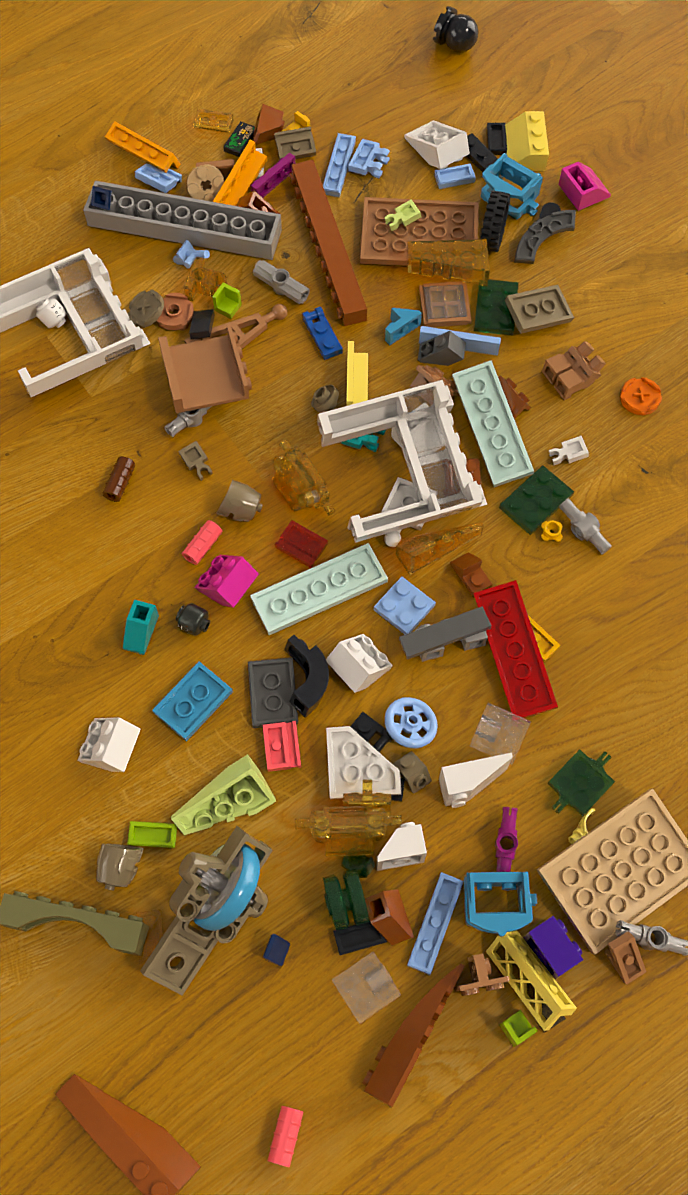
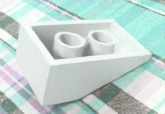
(439, 143)
(467, 779)

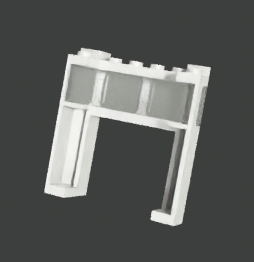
(85, 292)
(428, 448)

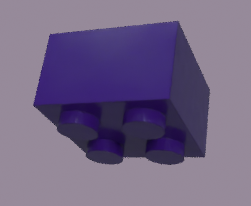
(554, 946)

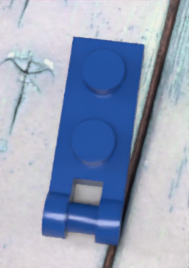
(322, 333)

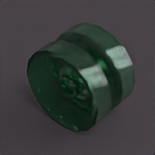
(347, 899)

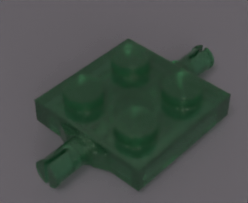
(581, 782)

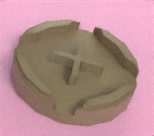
(146, 308)

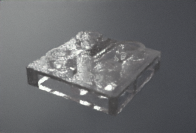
(499, 732)
(366, 987)

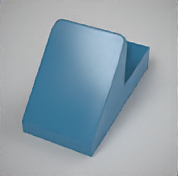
(402, 323)

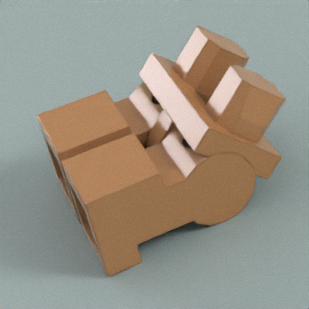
(573, 369)

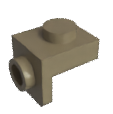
(413, 771)

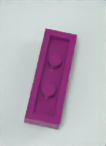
(274, 176)

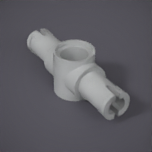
(186, 420)
(585, 526)
(663, 939)

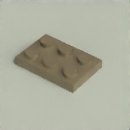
(539, 309)

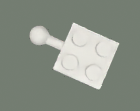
(401, 495)

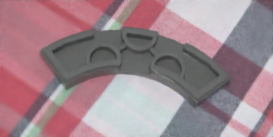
(540, 231)

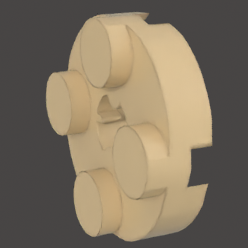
(204, 173)

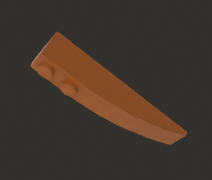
(406, 1045)
(133, 1142)

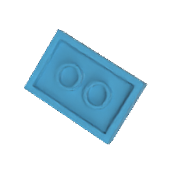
(192, 701)

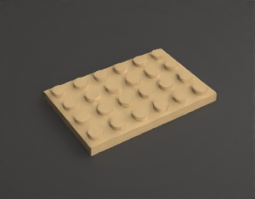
(619, 870)

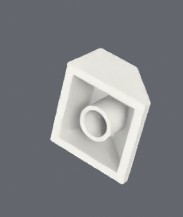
(403, 848)

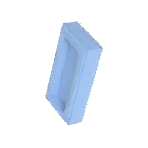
(454, 176)

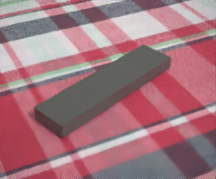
(444, 632)

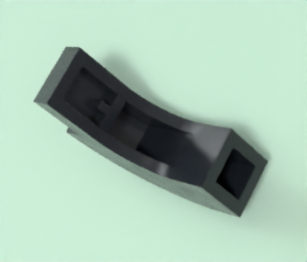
(316, 672)

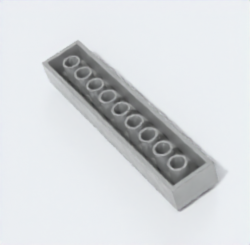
(185, 218)

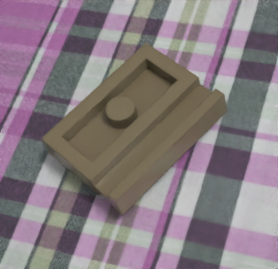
(296, 141)

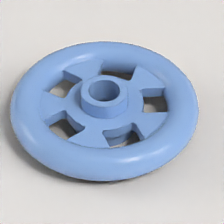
(418, 707)

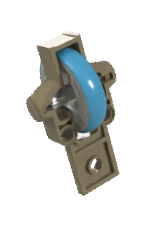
(219, 896)

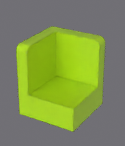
(227, 300)
(517, 1028)

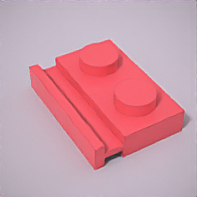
(281, 746)

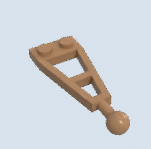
(278, 312)

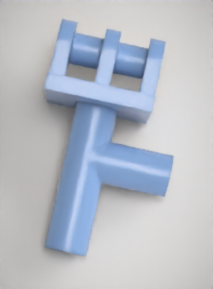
(187, 254)

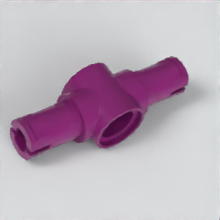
(507, 830)

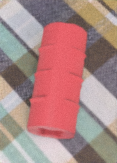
(202, 542)
(285, 1136)

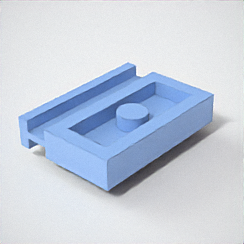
(157, 178)

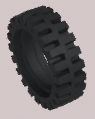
(495, 219)

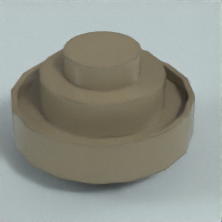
(325, 398)

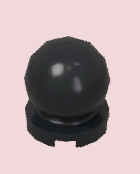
(456, 30)

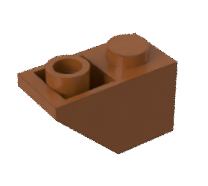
(389, 916)

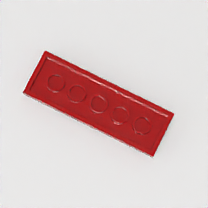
(516, 651)

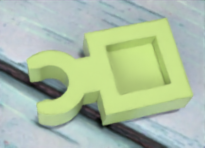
(404, 214)

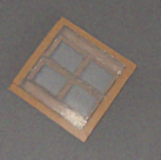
(445, 304)

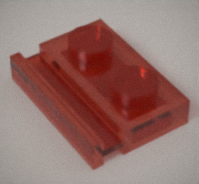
(301, 544)

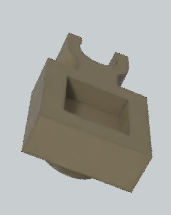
(195, 458)

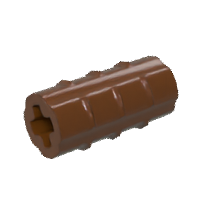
(118, 479)

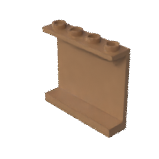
(205, 372)

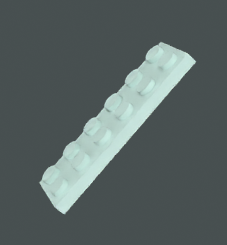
(493, 424)
(319, 588)

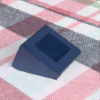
(276, 950)

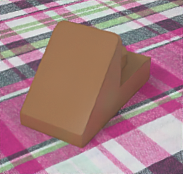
(625, 957)

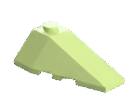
(231, 794)

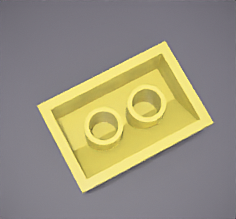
(528, 140)

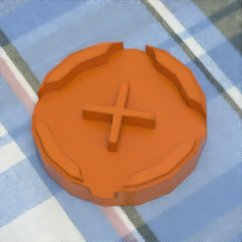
(640, 396)

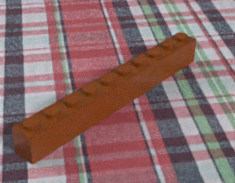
(328, 242)

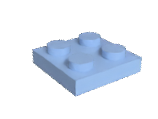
(404, 606)

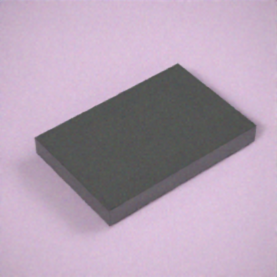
(271, 690)

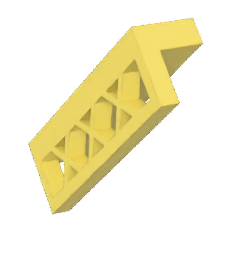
(356, 376)
(536, 973)

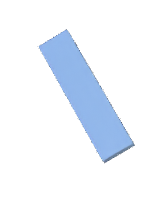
(338, 164)
(474, 342)
(435, 924)

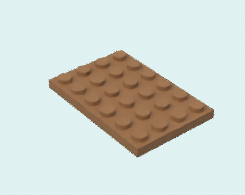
(438, 222)

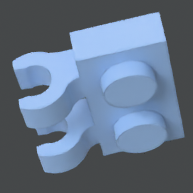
(364, 158)

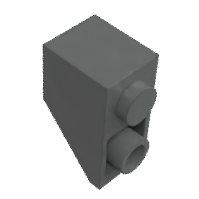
(442, 350)

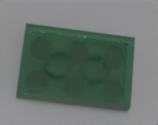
(491, 310)
(536, 499)

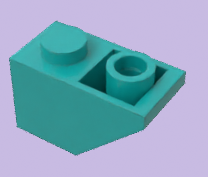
(140, 626)

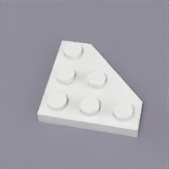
(355, 759)

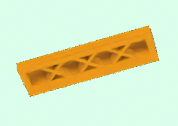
(141, 147)
(241, 176)

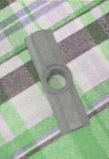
(281, 281)

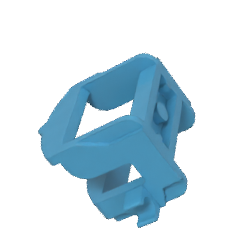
(519, 175)
(498, 921)

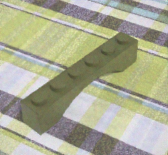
(121, 934)

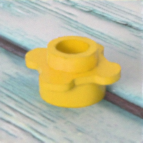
(551, 525)

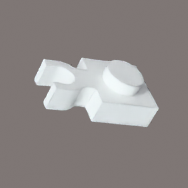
(571, 450)

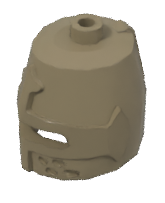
(241, 502)
(117, 865)

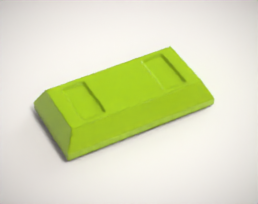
(152, 834)

